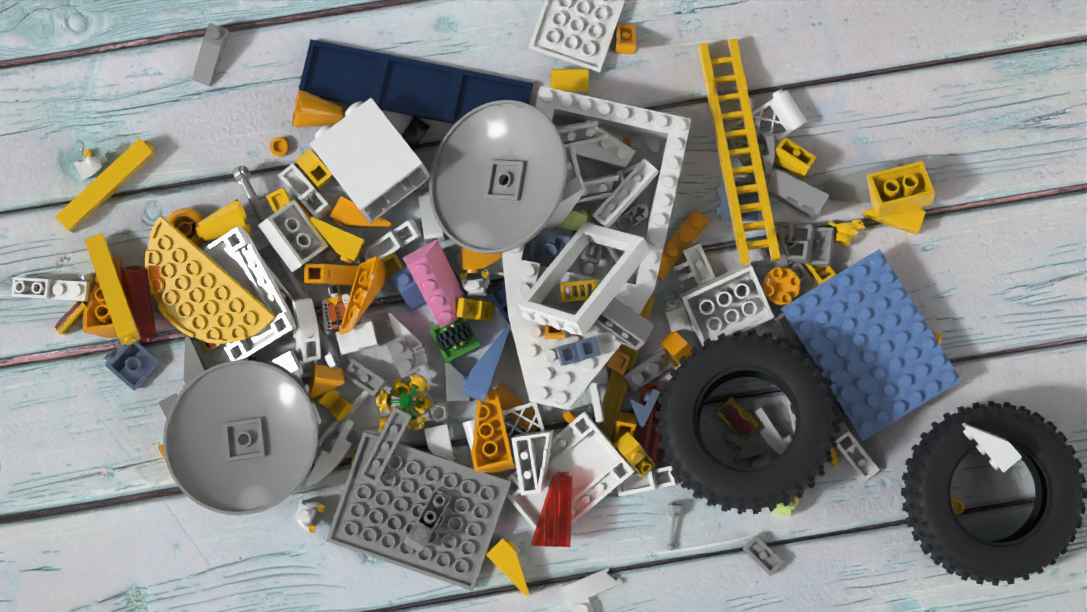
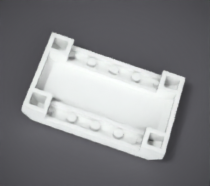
(241, 260)
(587, 457)

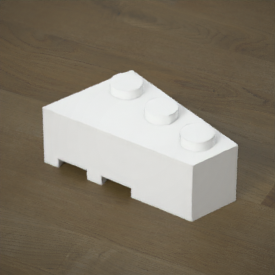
(607, 152)
(532, 460)

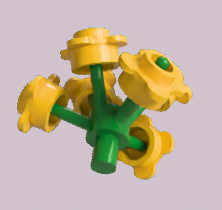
(401, 391)

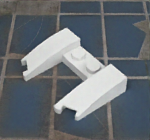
(581, 134)
(579, 590)

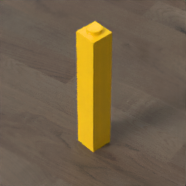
(106, 185)
(112, 289)

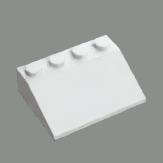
(726, 304)

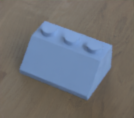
(408, 289)

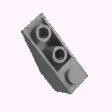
(427, 520)

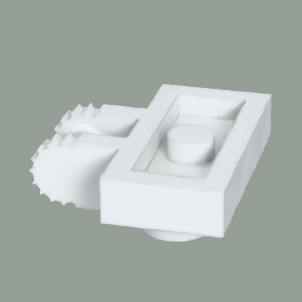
(698, 264)

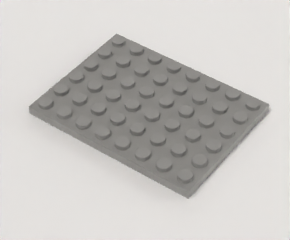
(381, 515)

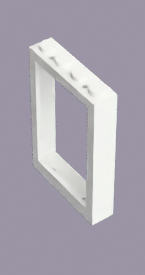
(635, 252)

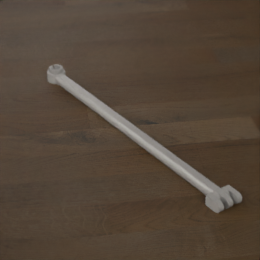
(241, 174)

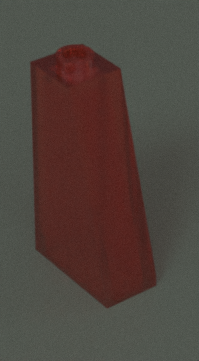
(139, 298)
(646, 435)
(555, 520)

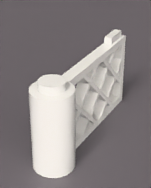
(786, 111)
(469, 426)

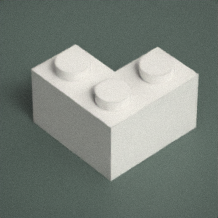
(360, 338)

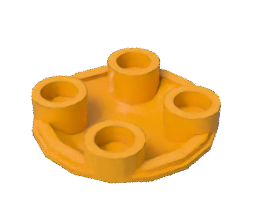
(781, 286)

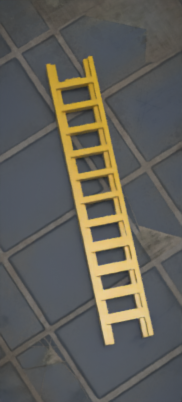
(724, 154)

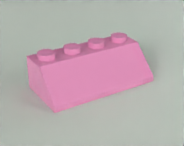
(435, 281)

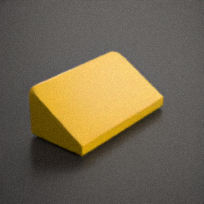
(570, 80)

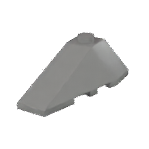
(855, 185)
(289, 364)

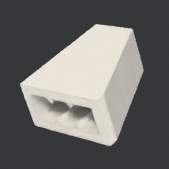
(429, 223)

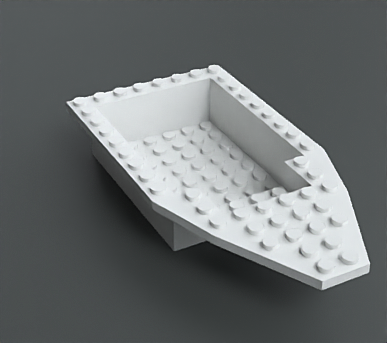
(662, 143)

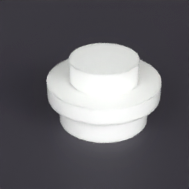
(438, 412)

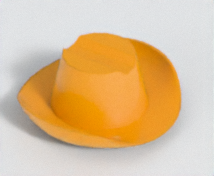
(186, 221)

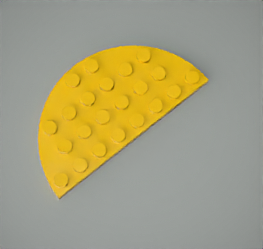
(199, 293)

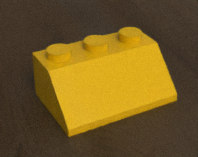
(900, 189)

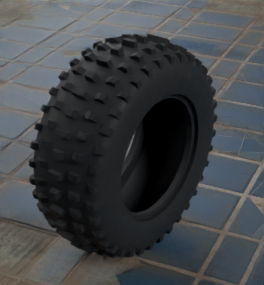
(733, 359)
(1055, 505)

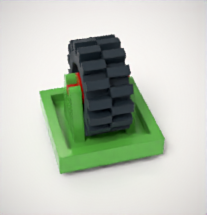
(455, 339)

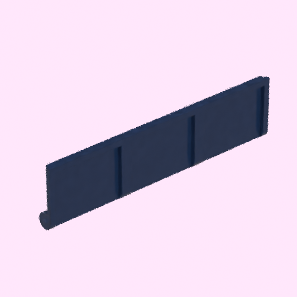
(403, 83)

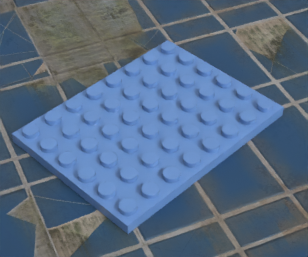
(871, 344)

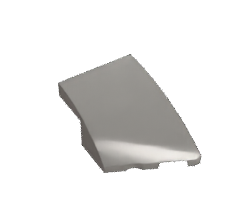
(806, 243)

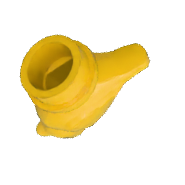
(846, 231)

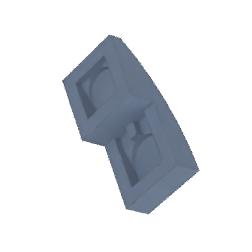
(578, 351)

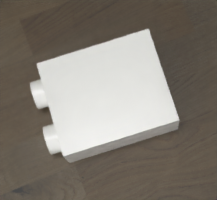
(369, 159)

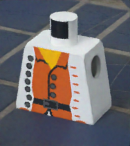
(334, 309)

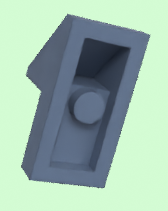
(642, 412)

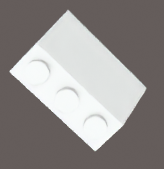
(292, 235)

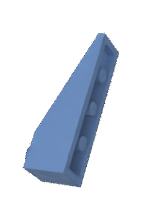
(482, 374)

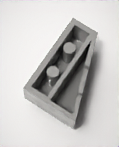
(796, 193)
(624, 324)

